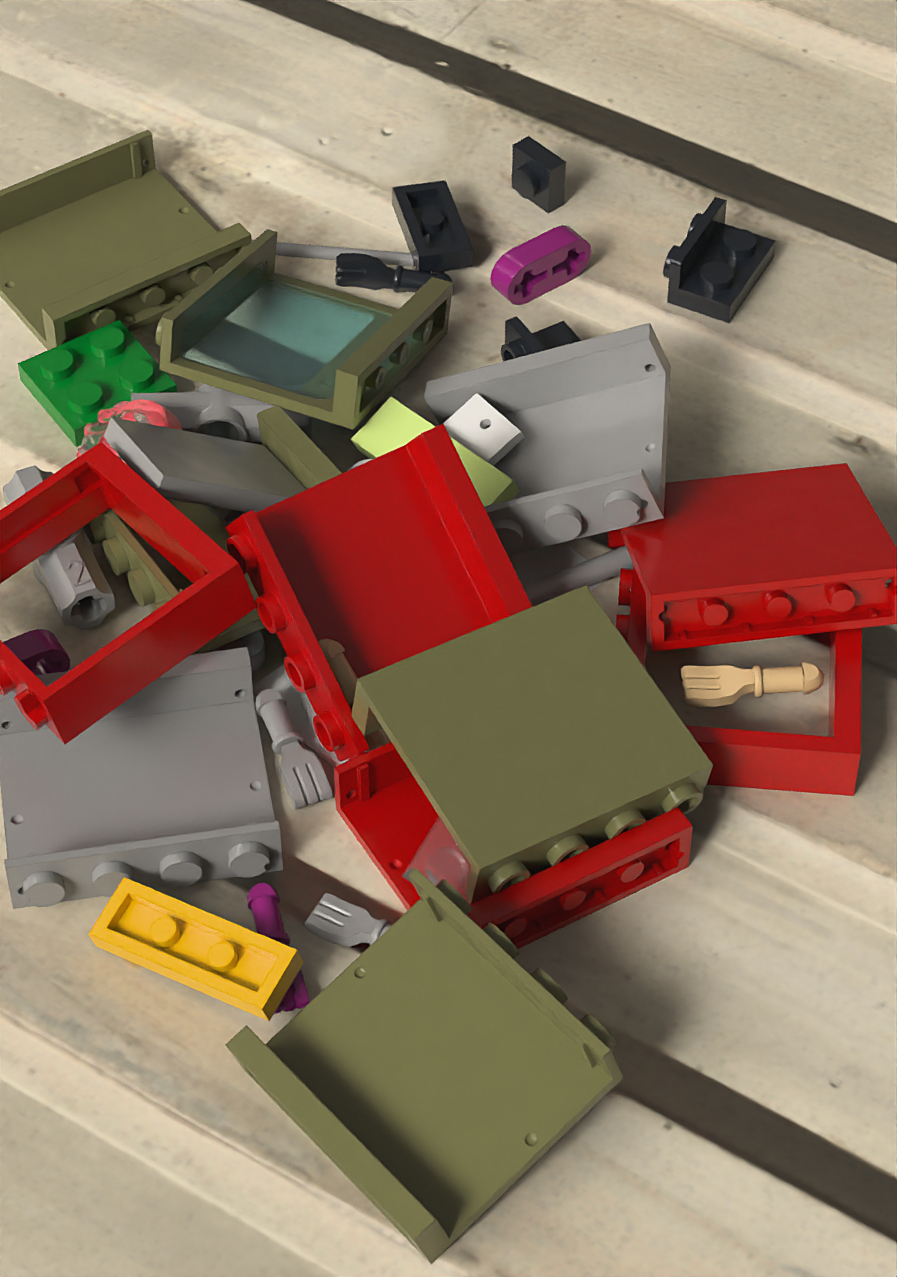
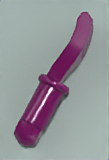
(263, 903)

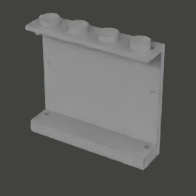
(589, 432)
(148, 793)

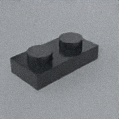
(432, 227)

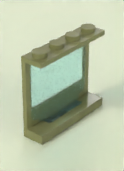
(298, 339)

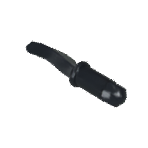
(373, 274)

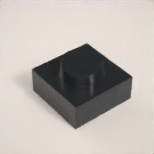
(538, 174)

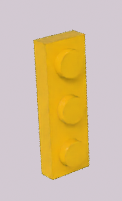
(196, 948)

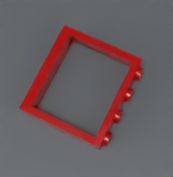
(155, 643)
(775, 758)

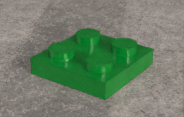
(92, 376)

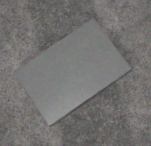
(202, 466)

